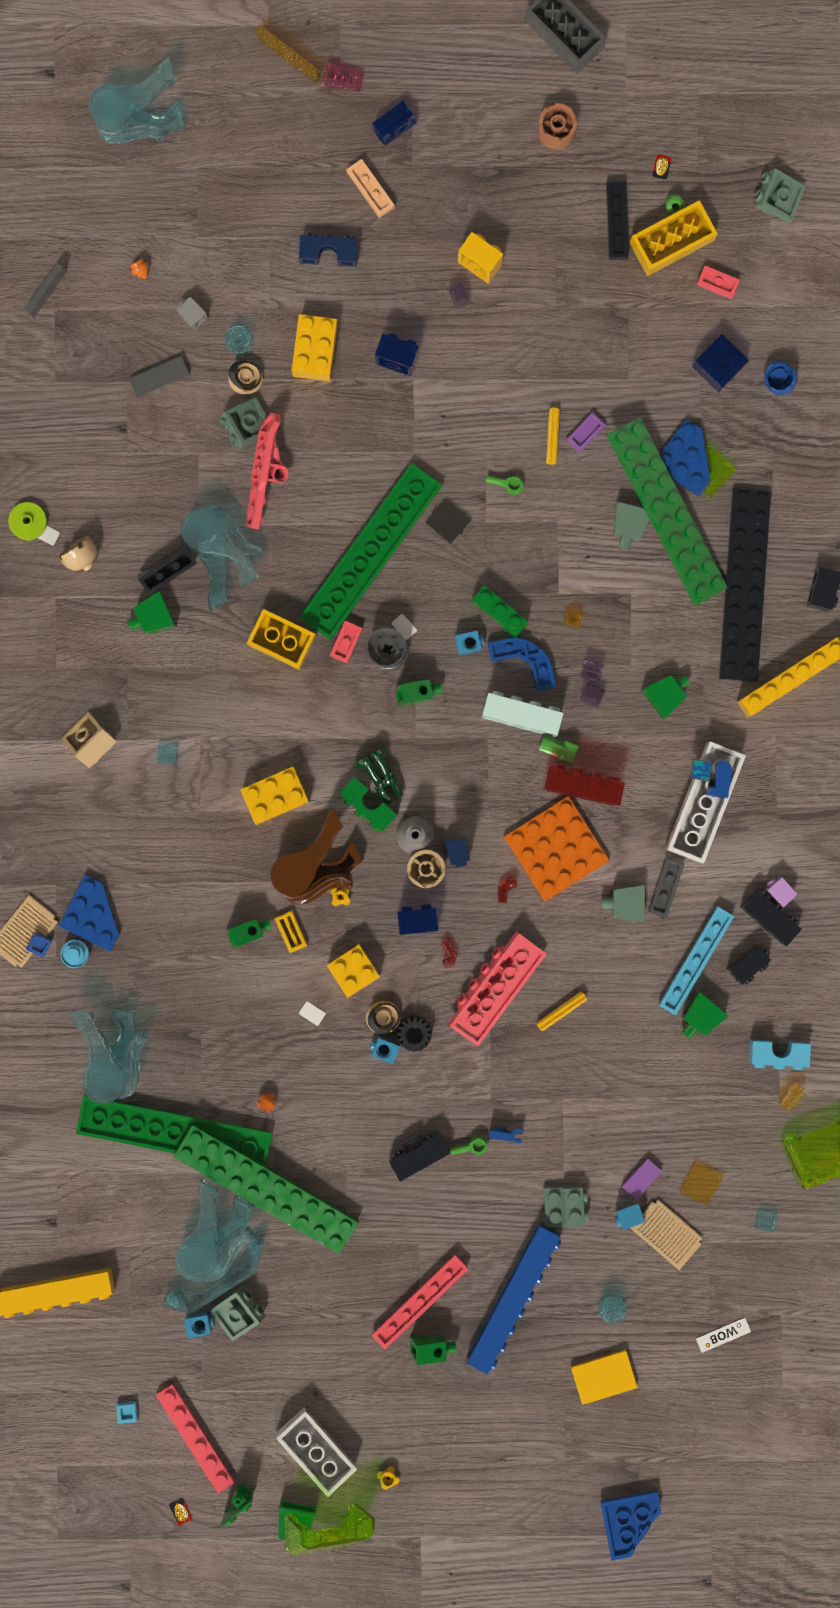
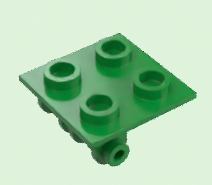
(242, 1502)

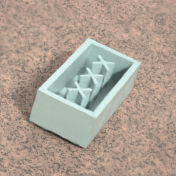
(521, 714)

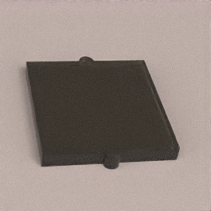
(448, 521)

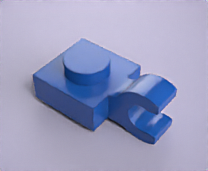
(501, 1133)

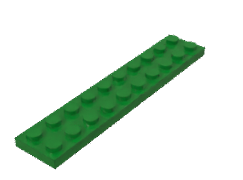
(667, 511)
(371, 551)
(162, 1129)
(266, 1188)

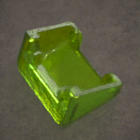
(815, 1155)
(353, 1529)

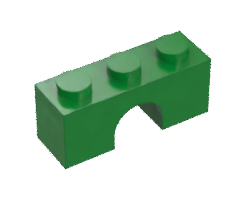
(502, 613)
(353, 795)

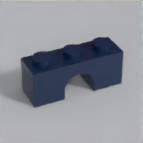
(313, 246)
(457, 852)

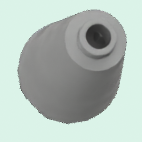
(412, 824)

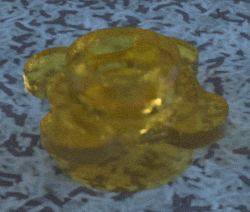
(572, 613)

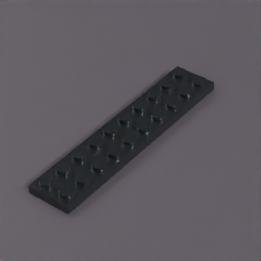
(744, 585)

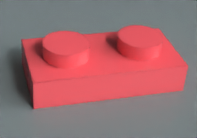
(718, 282)
(346, 642)

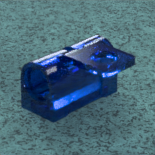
(393, 123)

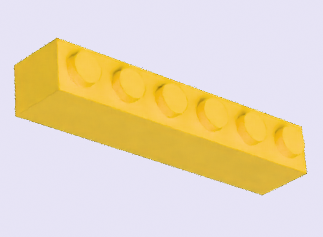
(790, 678)
(56, 1291)

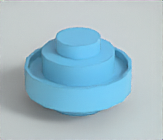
(75, 953)

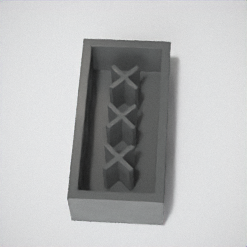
(566, 31)

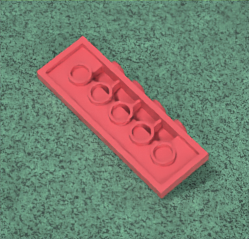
(495, 988)

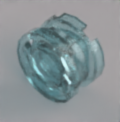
(238, 340)
(612, 1308)

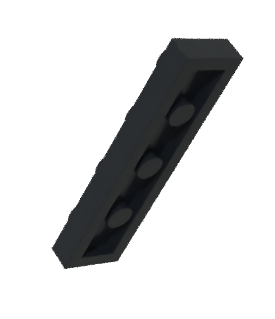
(617, 220)

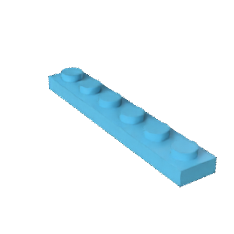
(696, 960)

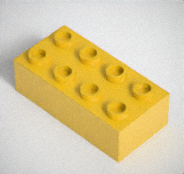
(673, 238)

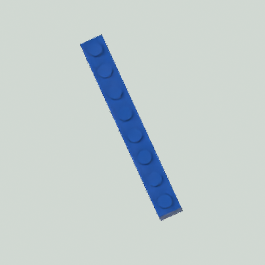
(513, 1298)

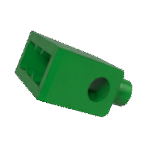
(152, 615)
(409, 693)
(666, 694)
(240, 936)
(702, 1016)
(430, 1349)
(303, 1512)

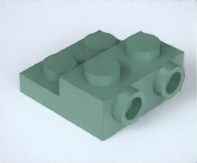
(779, 195)
(243, 423)
(565, 1206)
(238, 1313)

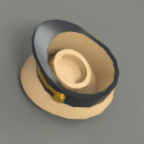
(245, 377)
(383, 1017)

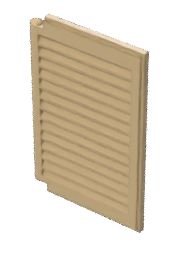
(18, 930)
(668, 1234)

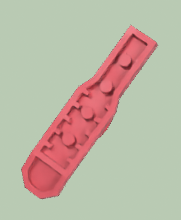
(265, 464)

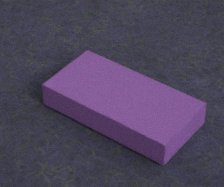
(586, 432)
(641, 1178)

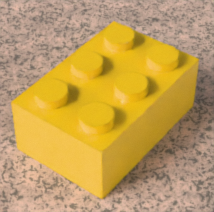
(314, 347)
(281, 639)
(274, 795)

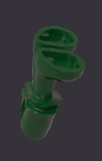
(390, 779)

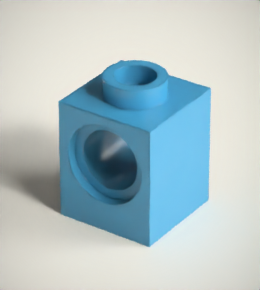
(461, 647)
(391, 1055)
(629, 1216)
(191, 1327)

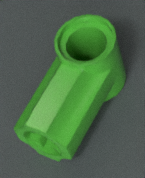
(562, 750)

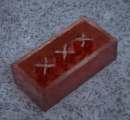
(583, 786)

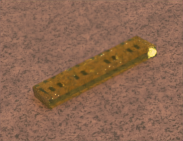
(288, 54)

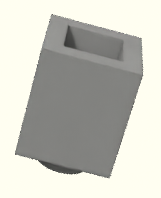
(191, 313)

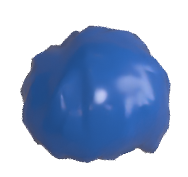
(780, 378)

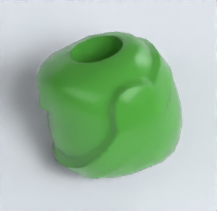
(671, 207)

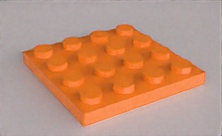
(556, 848)

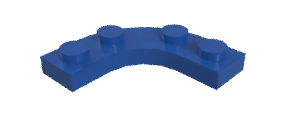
(530, 654)

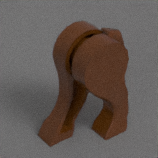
(306, 876)

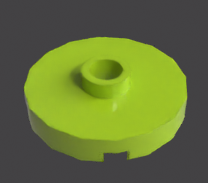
(34, 528)

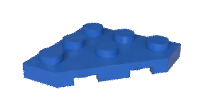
(687, 458)
(91, 915)
(628, 1521)

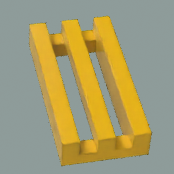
(284, 916)

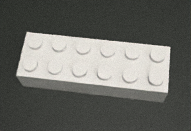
(702, 813)

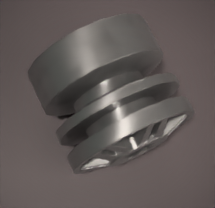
(376, 647)

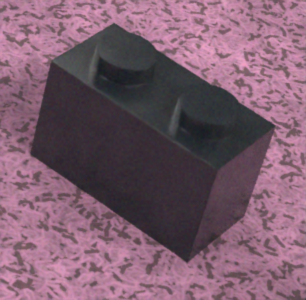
(824, 590)

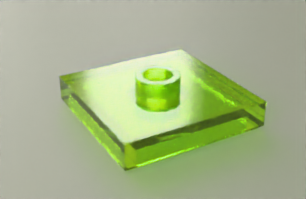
(719, 471)

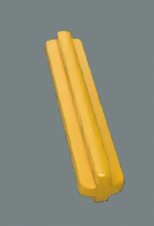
(552, 442)
(561, 1011)

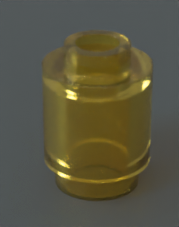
(791, 1096)

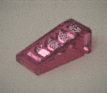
(334, 83)

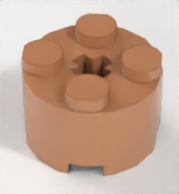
(555, 137)

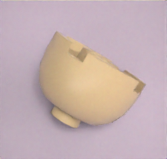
(79, 555)
(426, 868)

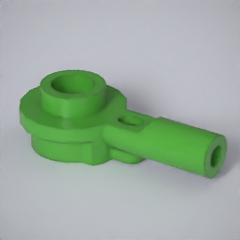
(514, 484)
(477, 1145)

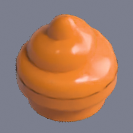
(140, 268)
(266, 1102)

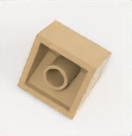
(88, 740)

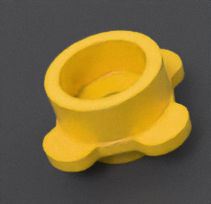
(336, 900)
(388, 1483)

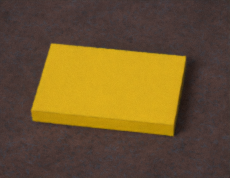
(604, 1376)

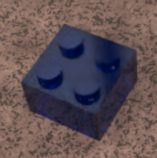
(397, 354)
(720, 363)
(417, 920)

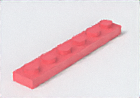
(420, 1301)
(195, 1438)

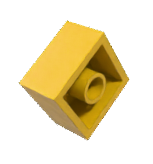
(480, 257)
(353, 970)

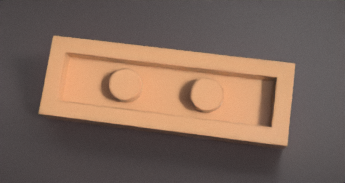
(370, 188)

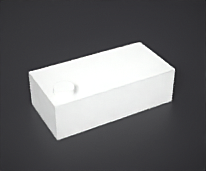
(316, 1451)

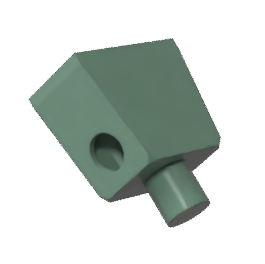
(629, 524)
(626, 903)

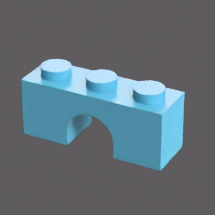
(796, 1055)

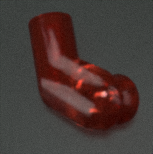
(504, 887)
(450, 955)

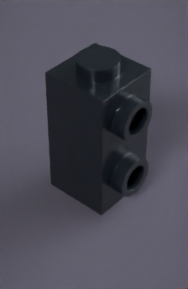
(749, 964)

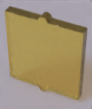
(701, 1183)

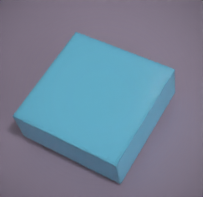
(127, 1412)

